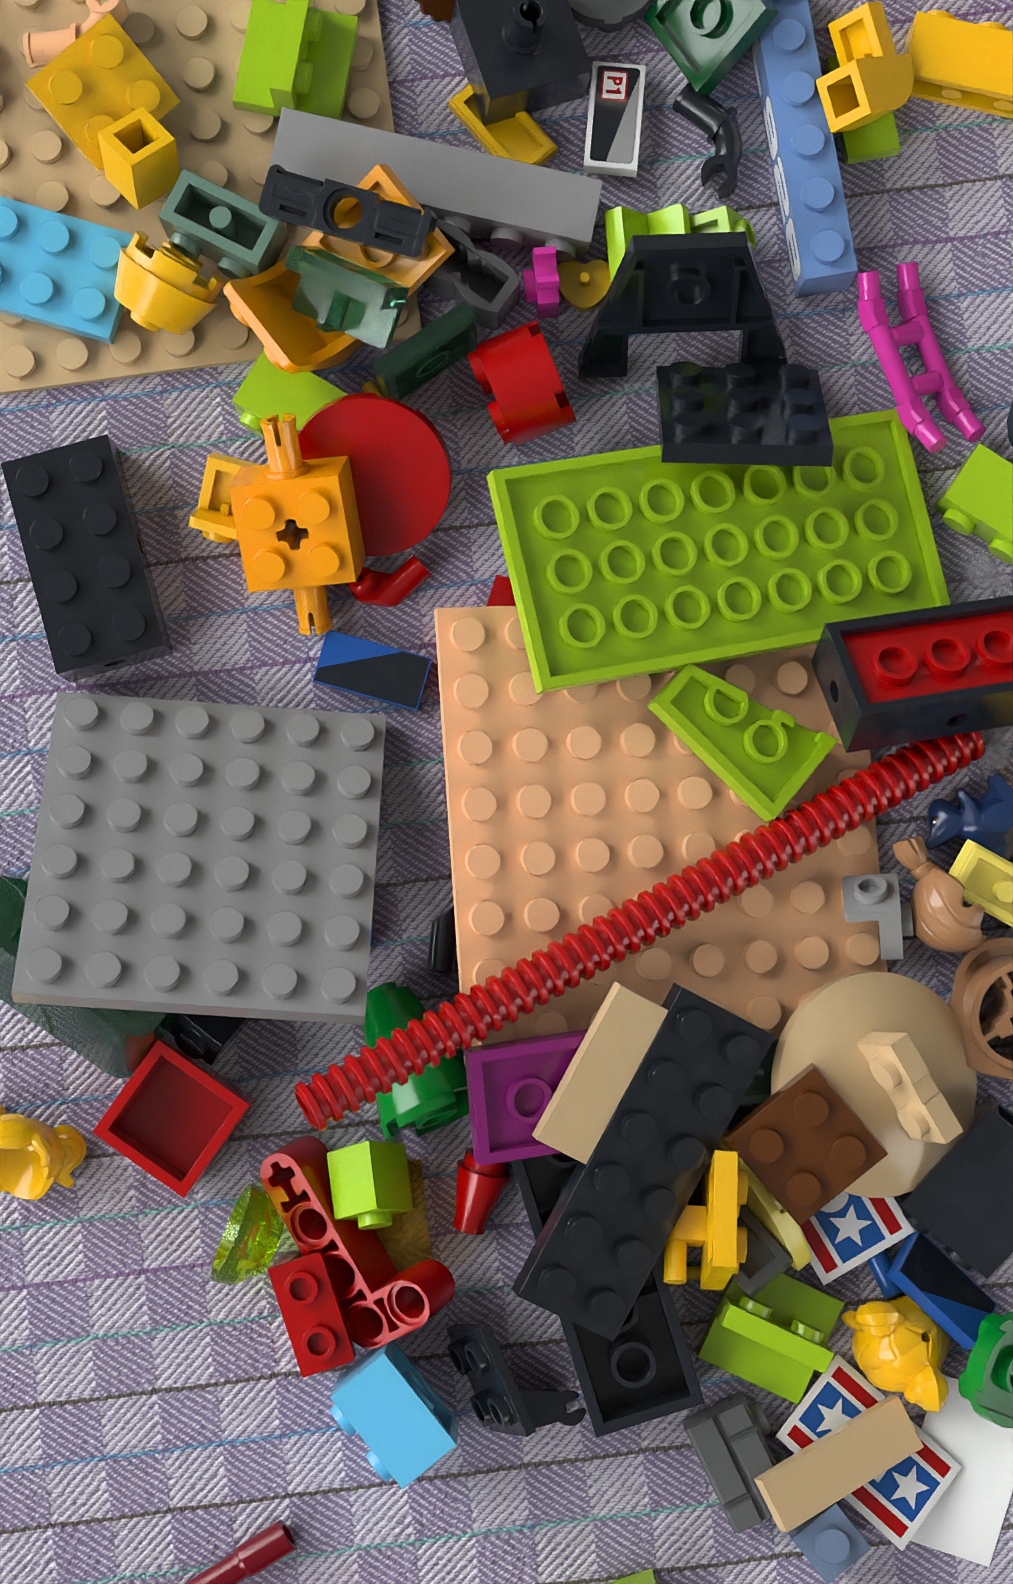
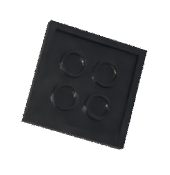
(742, 415)

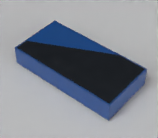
(372, 670)
(941, 1289)

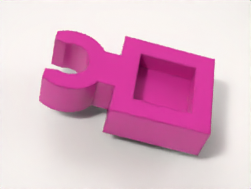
(543, 282)

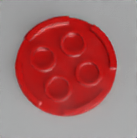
(395, 465)

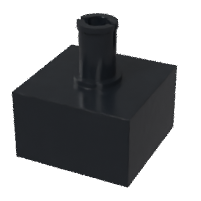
(519, 55)

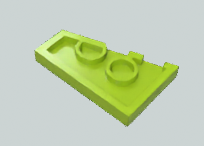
(744, 743)

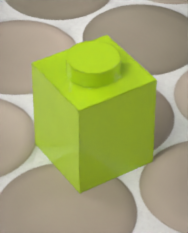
(370, 1183)

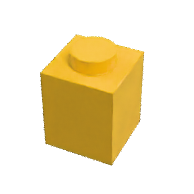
(139, 158)

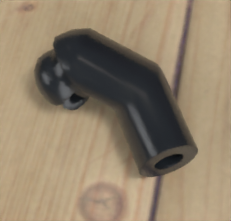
(442, 943)

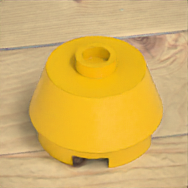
(163, 287)

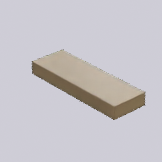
(600, 1073)
(838, 1463)

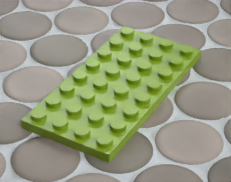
(699, 564)

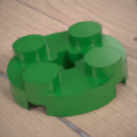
(988, 1374)

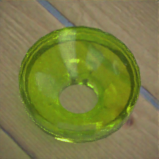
(248, 1238)

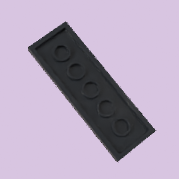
(644, 1166)

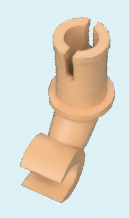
(43, 47)

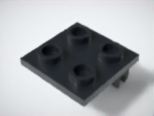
(496, 1396)

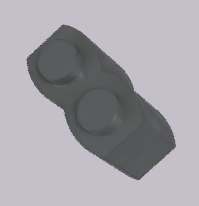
(475, 277)

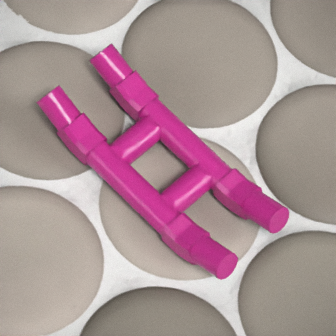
(915, 330)

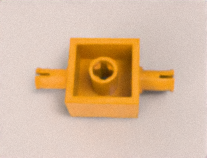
(318, 498)

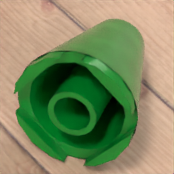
(426, 1100)

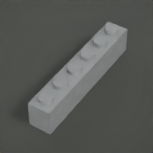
(472, 190)

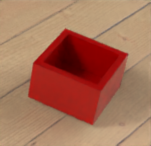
(174, 1117)

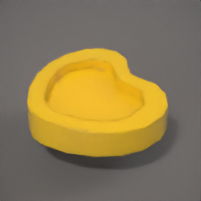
(584, 284)

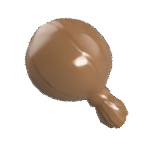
(937, 902)

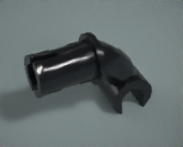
(722, 130)

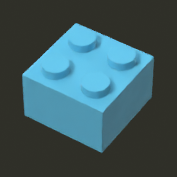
(394, 1414)

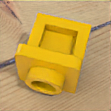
(214, 507)

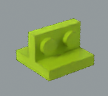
(295, 59)
(773, 1336)

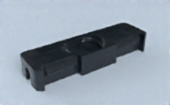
(312, 205)

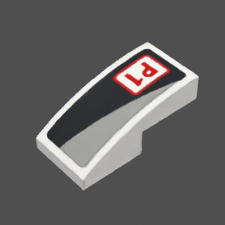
(614, 119)

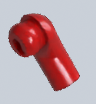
(389, 588)

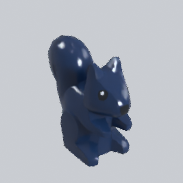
(981, 820)

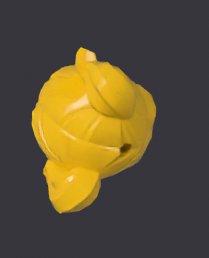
(37, 1155)
(892, 1352)

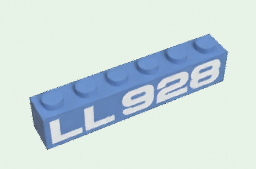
(803, 153)

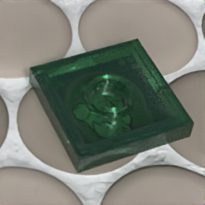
(427, 353)

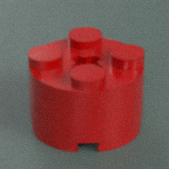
(524, 383)

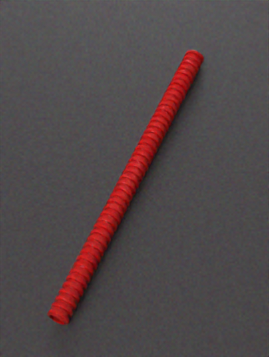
(635, 924)

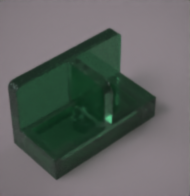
(346, 295)

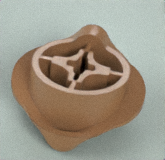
(974, 975)

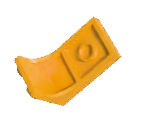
(266, 299)

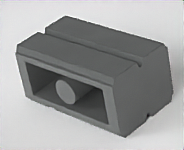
(733, 1454)

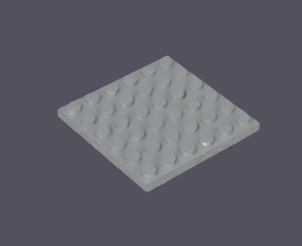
(204, 860)

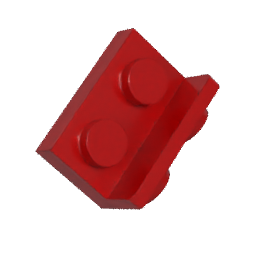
(311, 1312)

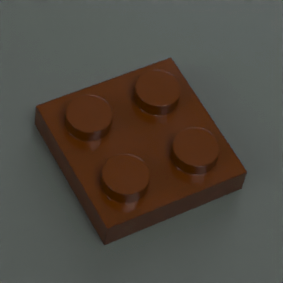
(805, 1144)

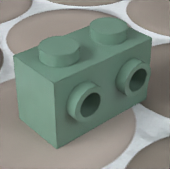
(221, 227)

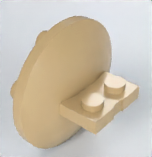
(894, 1061)

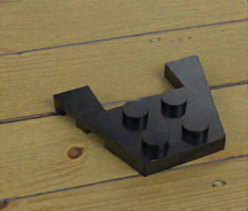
(684, 287)

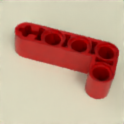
(373, 1295)

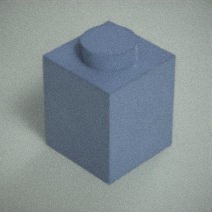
(830, 1541)

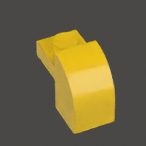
(870, 72)

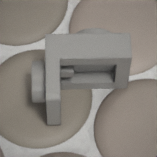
(878, 899)

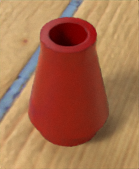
(477, 1193)

